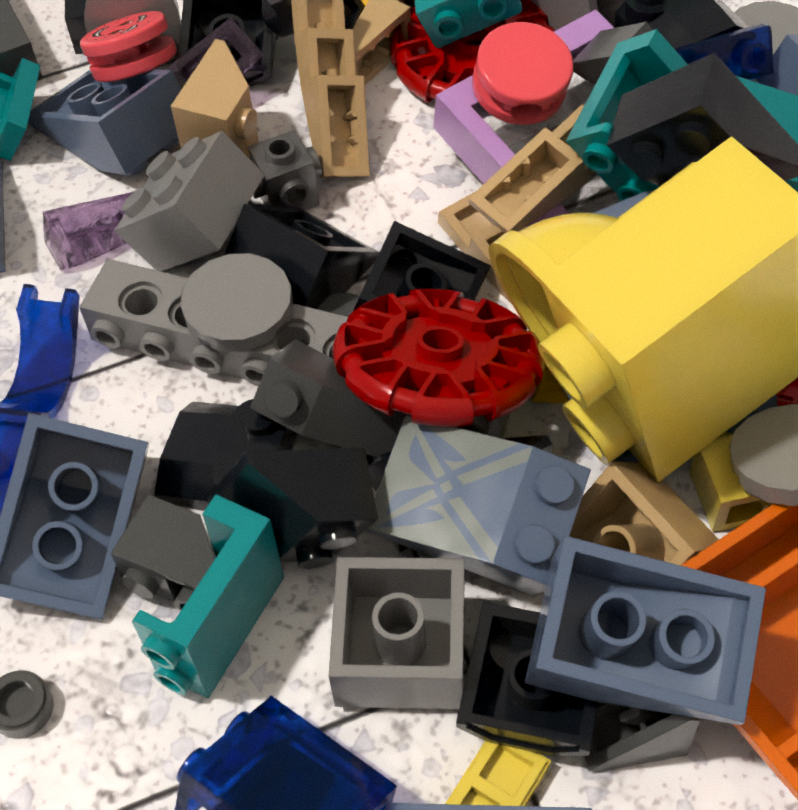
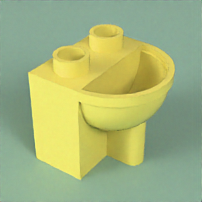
(668, 313)

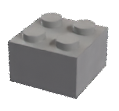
(189, 201)
(398, 633)

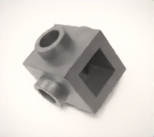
(288, 171)

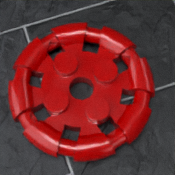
(423, 65)
(441, 353)

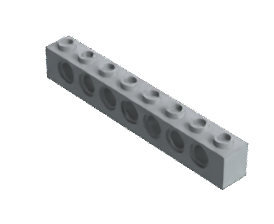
(143, 313)

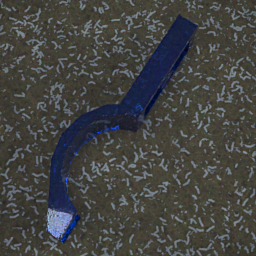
(42, 372)

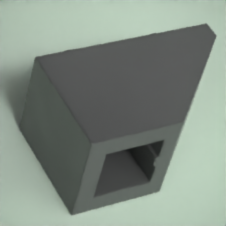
(163, 552)

